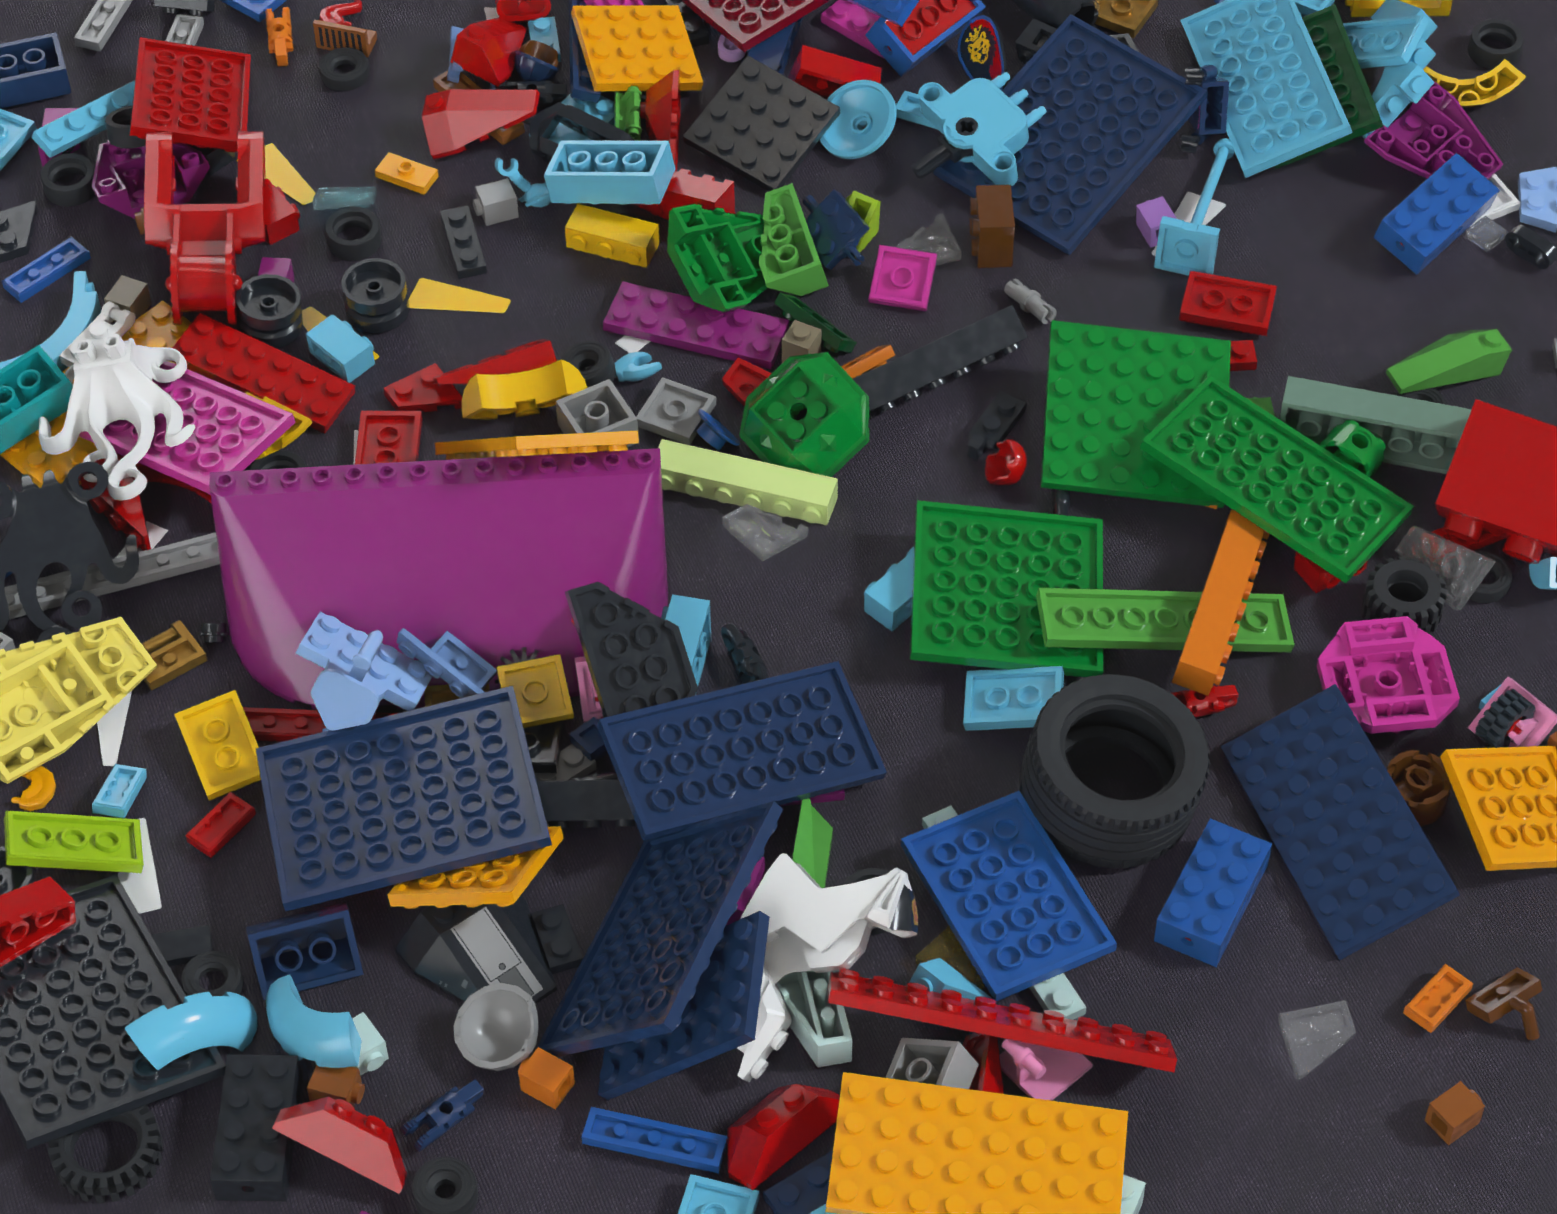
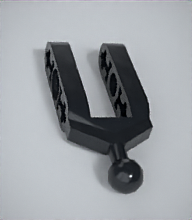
(546, 121)

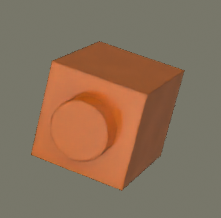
(546, 1077)

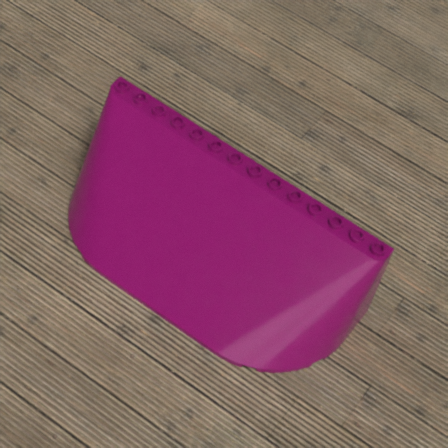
(434, 552)

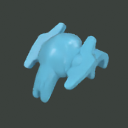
(535, 194)

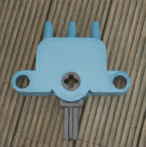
(977, 127)

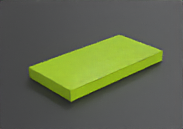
(73, 842)

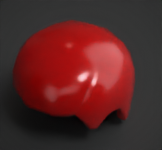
(1007, 464)

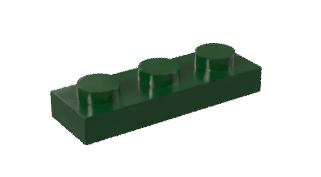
(833, 338)

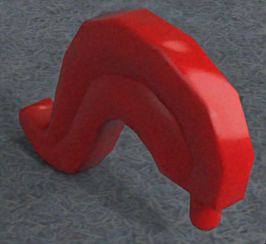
(335, 12)

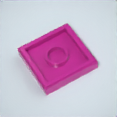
(902, 278)

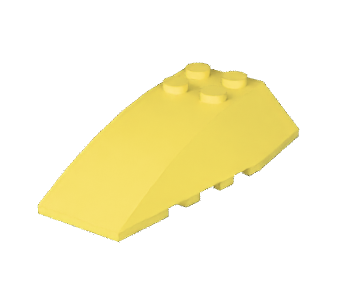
(63, 689)

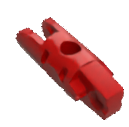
(1201, 705)

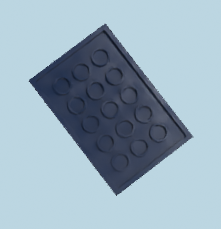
(713, 1022)

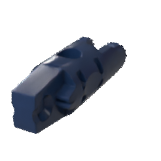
(455, 1103)

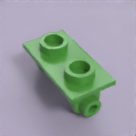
(628, 112)

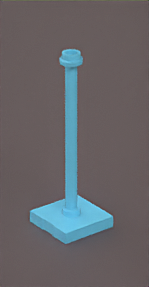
(1191, 245)

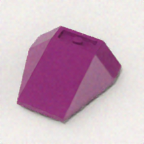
(1432, 134)
(121, 175)

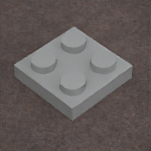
(674, 411)

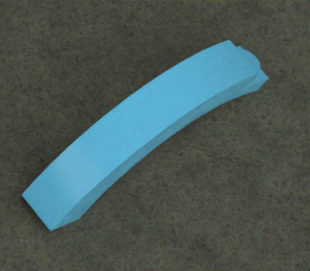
(82, 312)

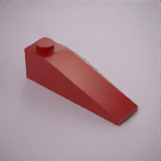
(663, 112)
(517, 359)

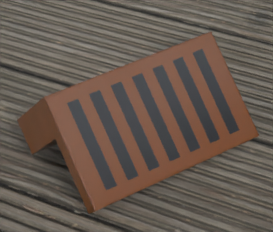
(334, 36)

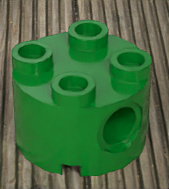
(1356, 447)

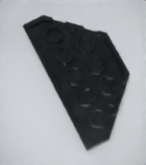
(629, 651)

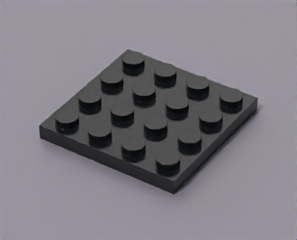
(761, 124)

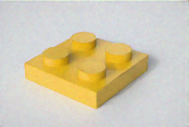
(539, 689)

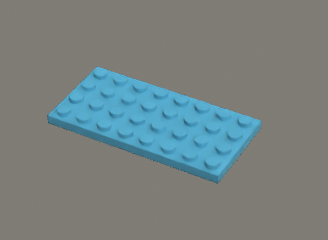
(1276, 80)

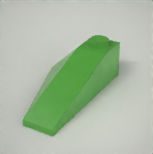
(788, 251)
(1452, 360)

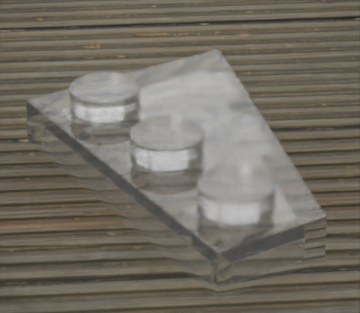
(1457, 565)

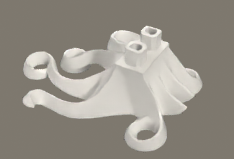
(115, 385)

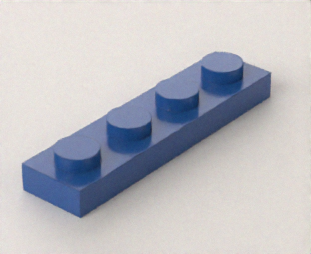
(654, 1140)

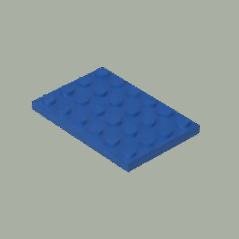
(1008, 895)

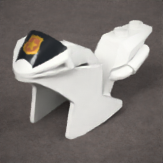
(818, 933)

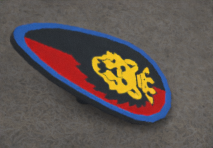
(982, 49)

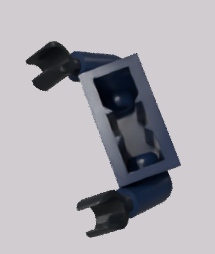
(1212, 113)

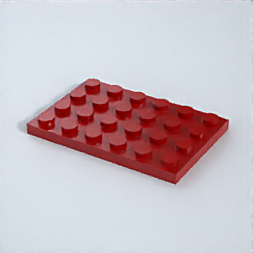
(192, 93)

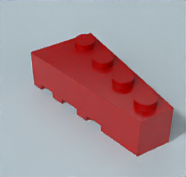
(691, 189)
(32, 916)

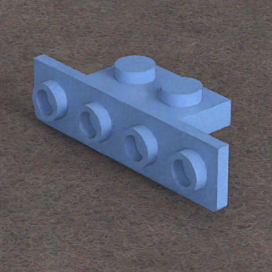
(451, 661)

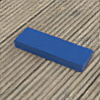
(46, 269)

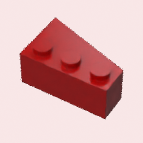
(827, 72)

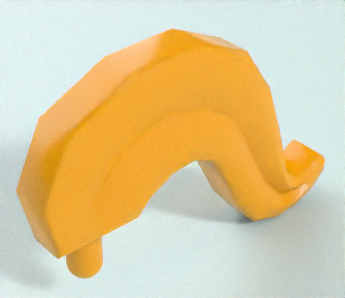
(39, 792)

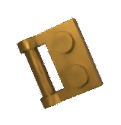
(175, 657)

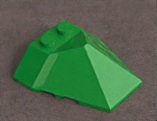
(717, 255)

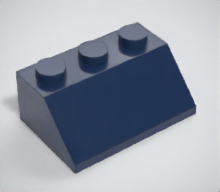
(309, 946)

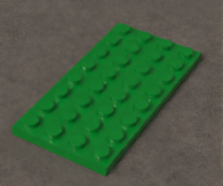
(1277, 478)

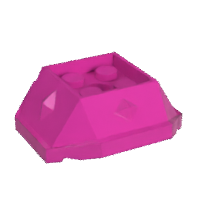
(1390, 674)

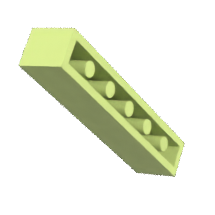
(748, 482)

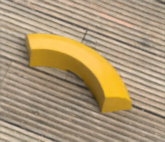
(1483, 87)
(521, 391)

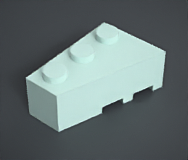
(816, 1023)

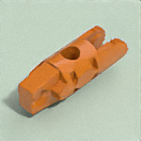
(279, 35)

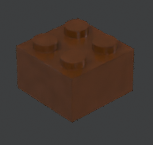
(992, 226)

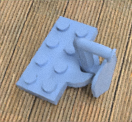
(358, 673)

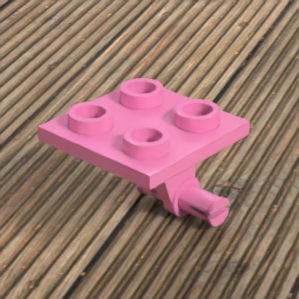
(1040, 1069)

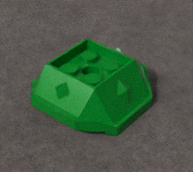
(827, 434)

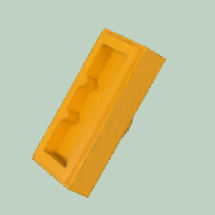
(406, 173)

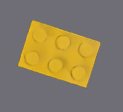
(220, 744)

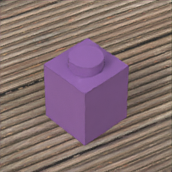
(1149, 217)

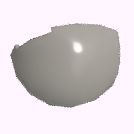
(497, 1027)

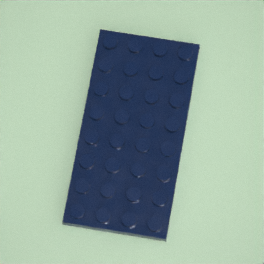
(740, 749)
(1339, 822)

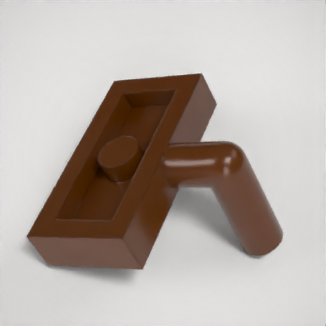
(1506, 994)

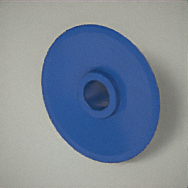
(714, 432)

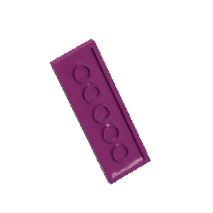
(690, 326)

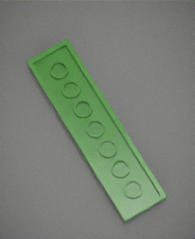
(1152, 620)

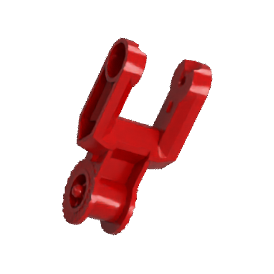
(203, 236)

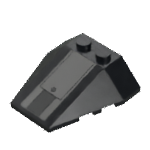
(478, 948)

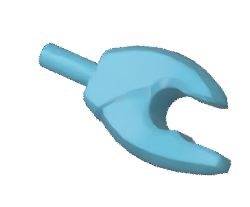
(633, 367)

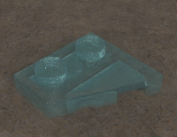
(344, 197)

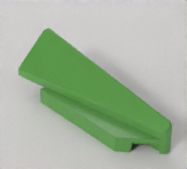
(813, 843)

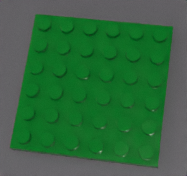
(1108, 395)
(981, 580)

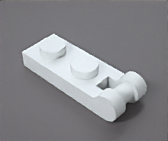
(100, 329)

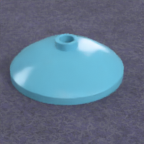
(860, 105)

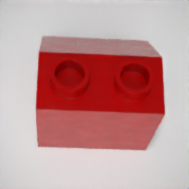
(1503, 482)

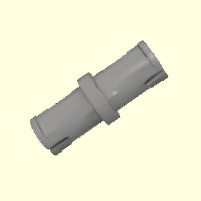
(1030, 301)

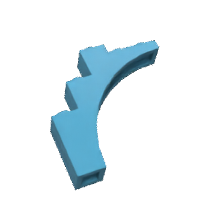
(1406, 82)

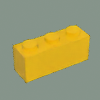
(612, 235)

